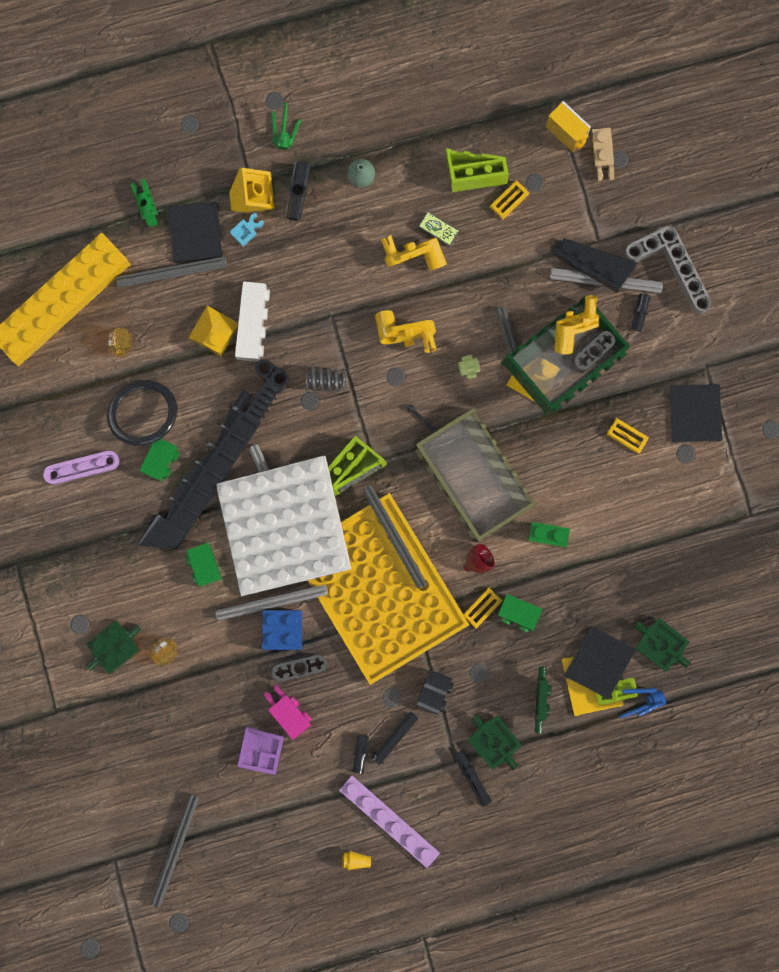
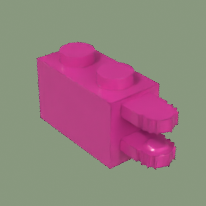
(288, 713)

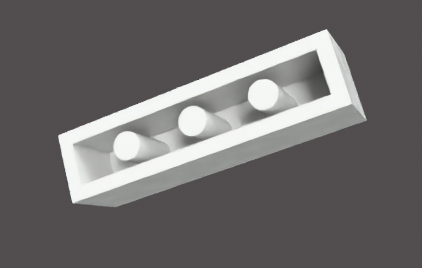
(251, 321)

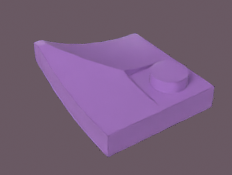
(260, 750)

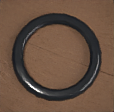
(159, 434)

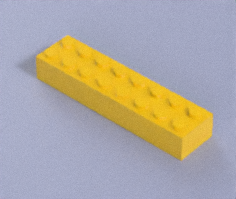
(61, 298)

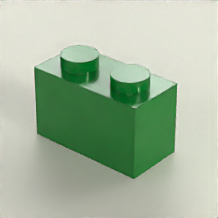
(159, 460)
(548, 535)
(203, 565)
(519, 612)

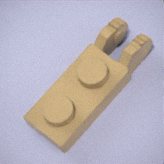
(603, 152)

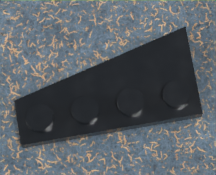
(599, 265)

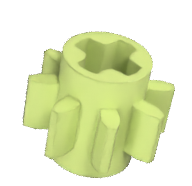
(469, 367)

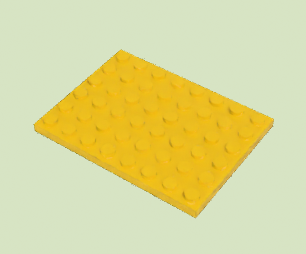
(377, 602)

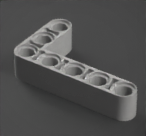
(675, 264)

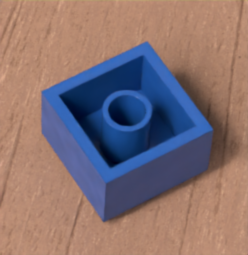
(282, 630)

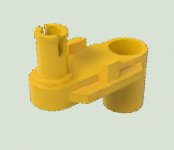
(430, 249)
(574, 324)
(406, 333)

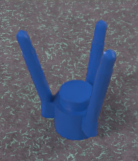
(654, 700)

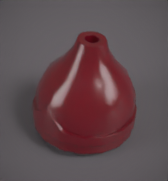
(479, 559)

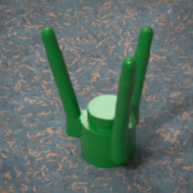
(282, 140)

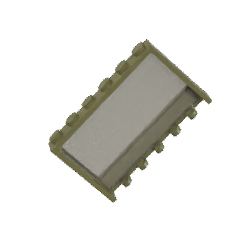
(474, 475)

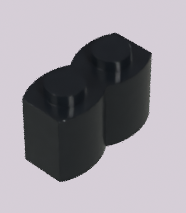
(434, 692)

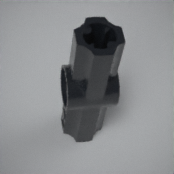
(299, 180)

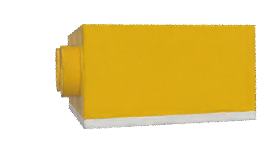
(568, 127)

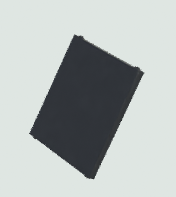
(195, 232)
(696, 413)
(600, 662)

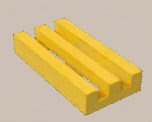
(498, 210)
(613, 428)
(493, 595)

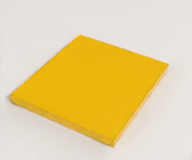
(583, 699)

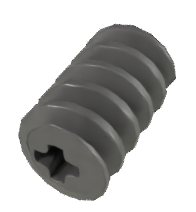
(325, 379)

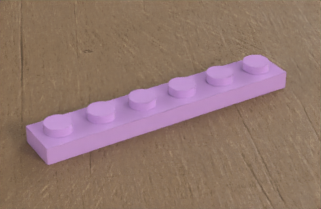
(389, 821)

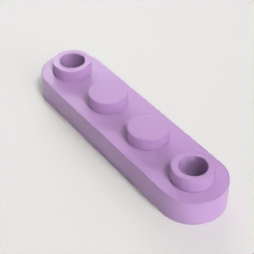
(81, 467)

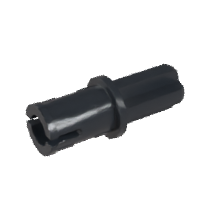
(640, 312)
(360, 754)

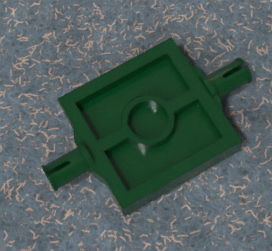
(662, 644)
(113, 647)
(543, 691)
(494, 742)

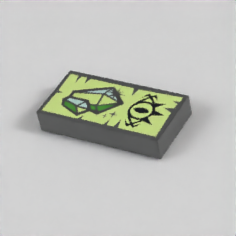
(438, 228)

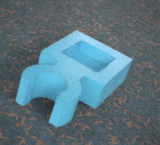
(245, 231)

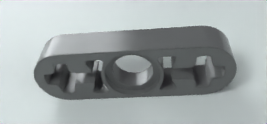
(590, 358)
(314, 669)

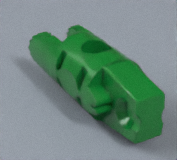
(149, 210)

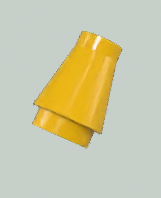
(353, 860)

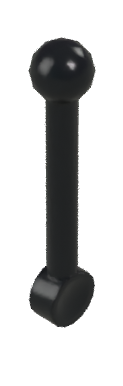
(433, 429)

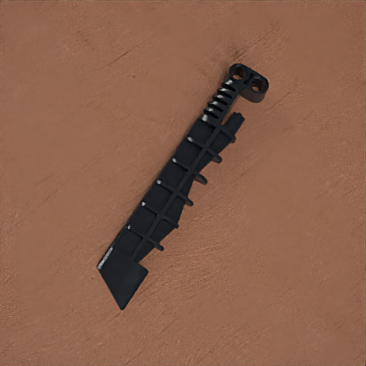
(200, 483)

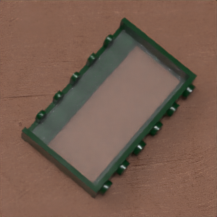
(550, 375)

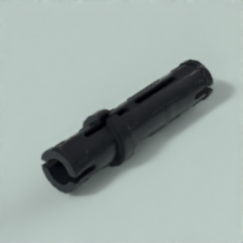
(472, 778)

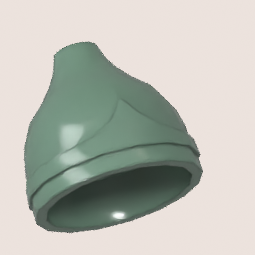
(361, 173)

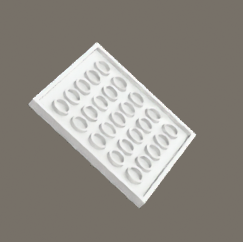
(283, 526)

